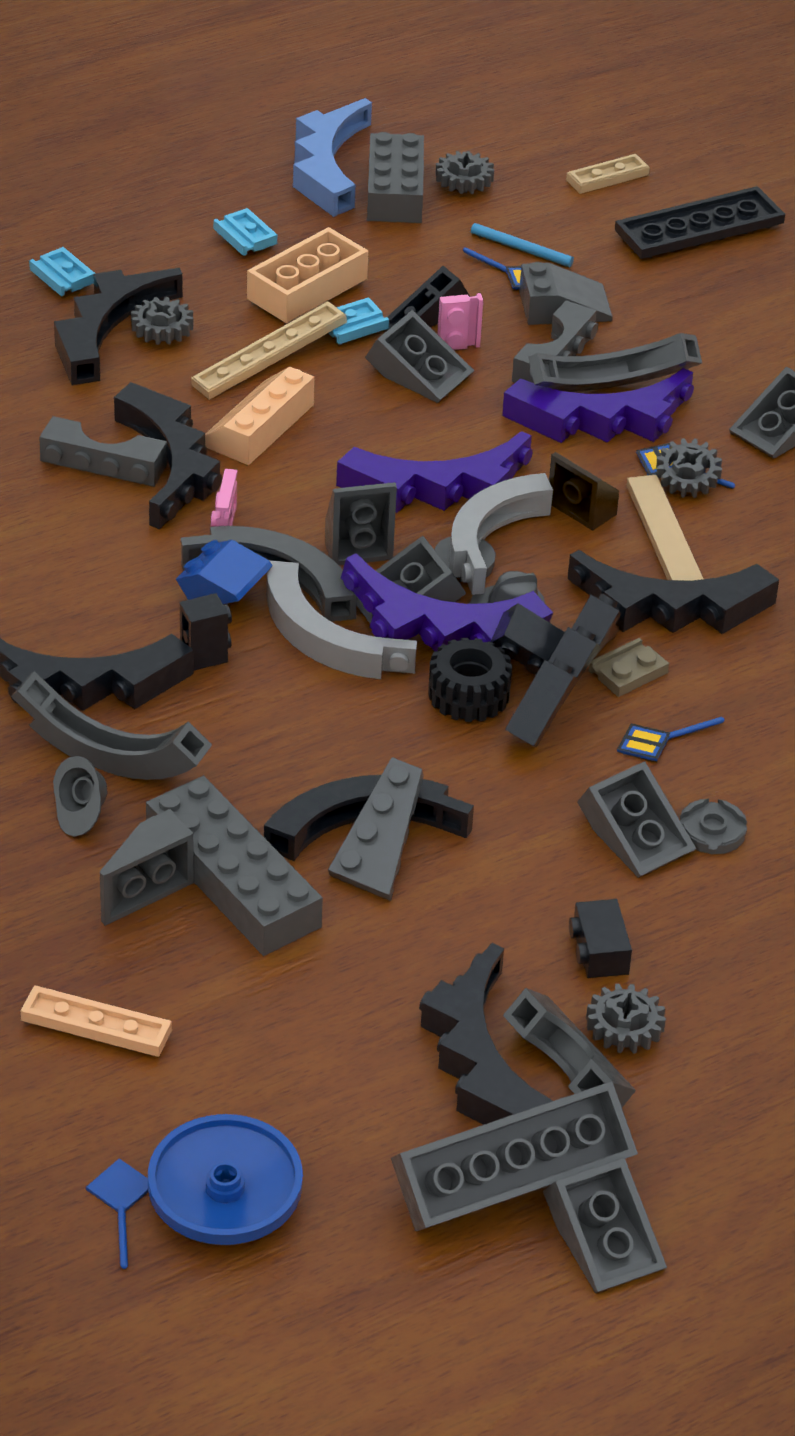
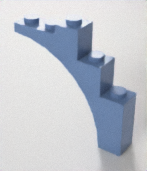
(315, 146)

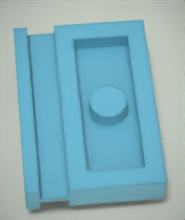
(245, 231)
(62, 271)
(362, 320)

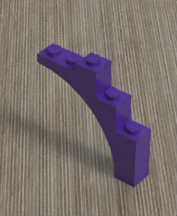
(562, 413)
(436, 481)
(405, 614)

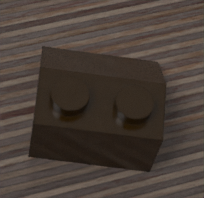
(581, 493)

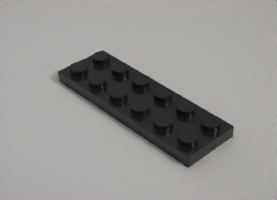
(699, 222)

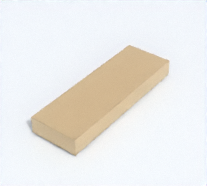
(607, 173)

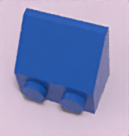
(224, 570)

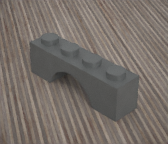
(571, 330)
(135, 460)
(556, 1035)

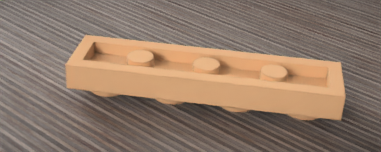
(96, 1021)

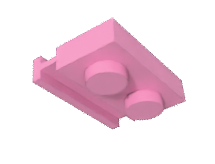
(460, 320)
(226, 500)

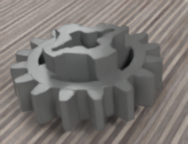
(464, 172)
(162, 320)
(688, 467)
(608, 1013)

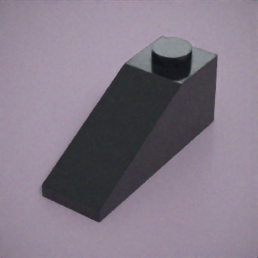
(426, 298)

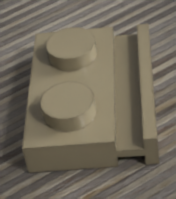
(629, 667)

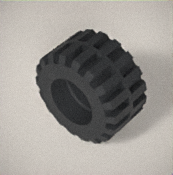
(470, 679)

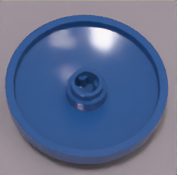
(225, 1179)

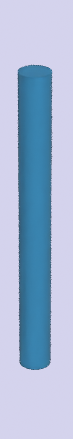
(522, 245)

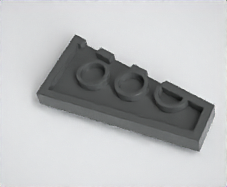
(377, 838)

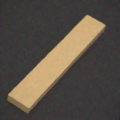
(268, 350)
(663, 528)

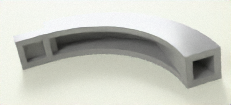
(488, 511)
(325, 640)

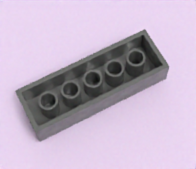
(242, 869)
(513, 1155)

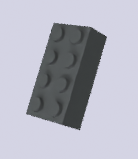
(395, 177)

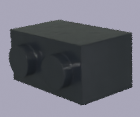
(205, 629)
(526, 637)
(601, 938)

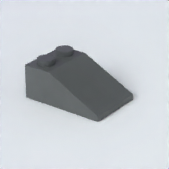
(547, 287)
(418, 359)
(771, 418)
(361, 522)
(421, 572)
(636, 820)
(147, 866)
(605, 1225)

